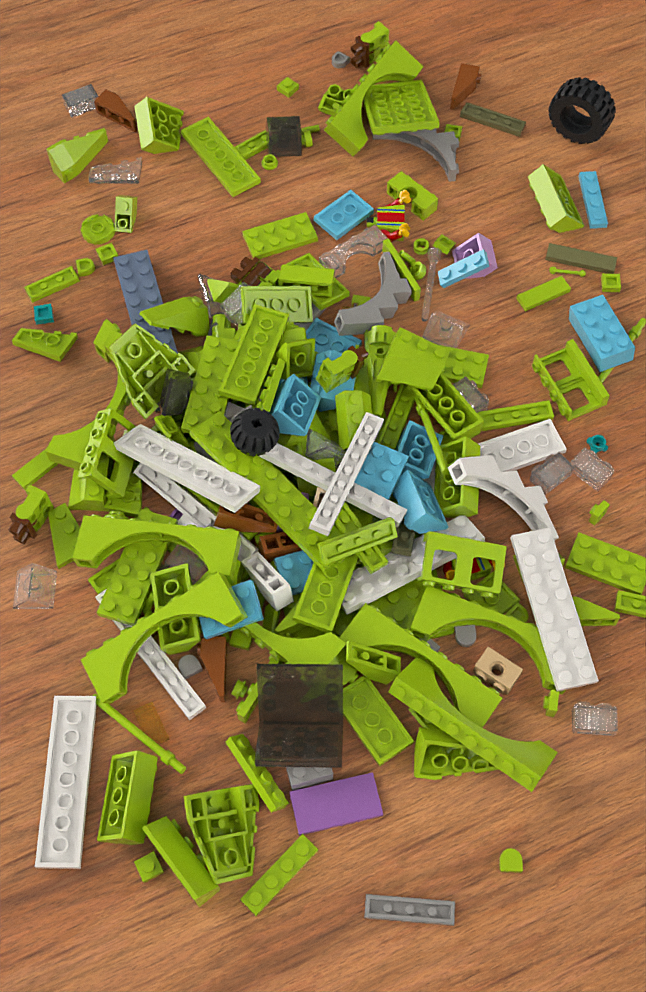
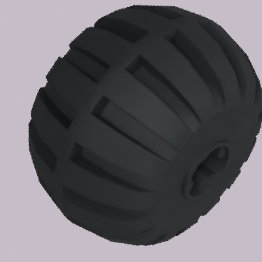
(254, 431)

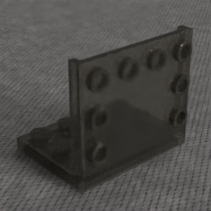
(300, 715)

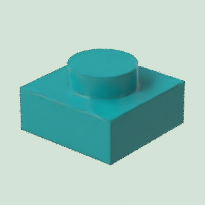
(43, 314)

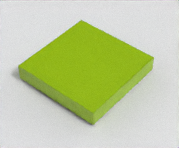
(502, 602)

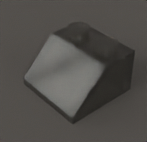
(284, 136)
(174, 392)

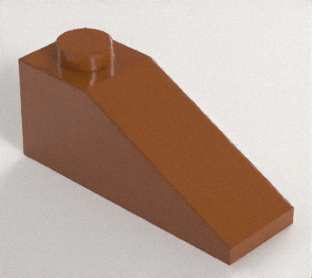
(465, 83)
(113, 108)
(245, 520)
(276, 545)
(214, 658)

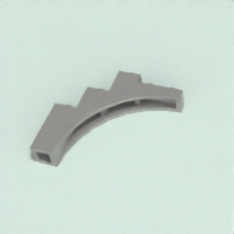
(439, 145)
(382, 306)

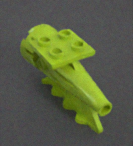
(376, 344)

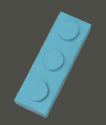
(463, 268)

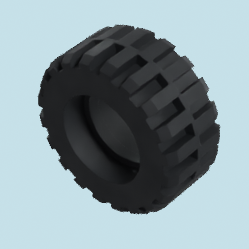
(592, 99)

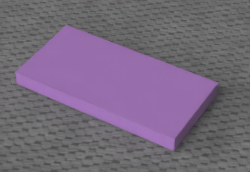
(336, 804)

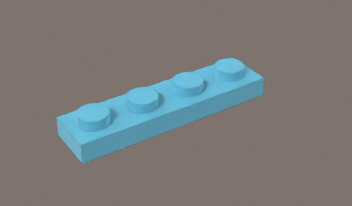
(593, 200)

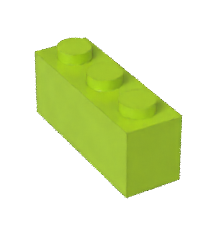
(319, 279)

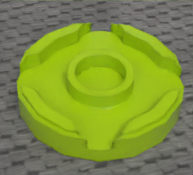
(97, 229)

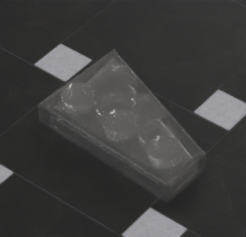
(122, 173)

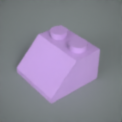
(473, 245)

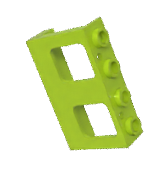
(581, 377)
(99, 443)
(466, 551)

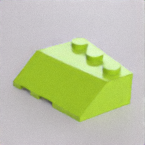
(158, 126)
(413, 361)

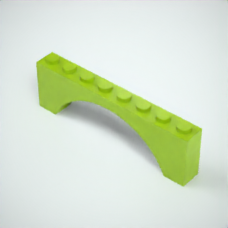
(347, 124)
(70, 447)
(104, 536)
(445, 610)
(383, 633)
(314, 650)
(111, 663)
(518, 759)

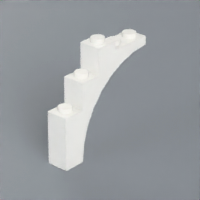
(485, 474)

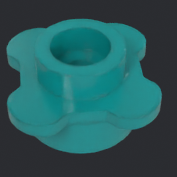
(597, 439)

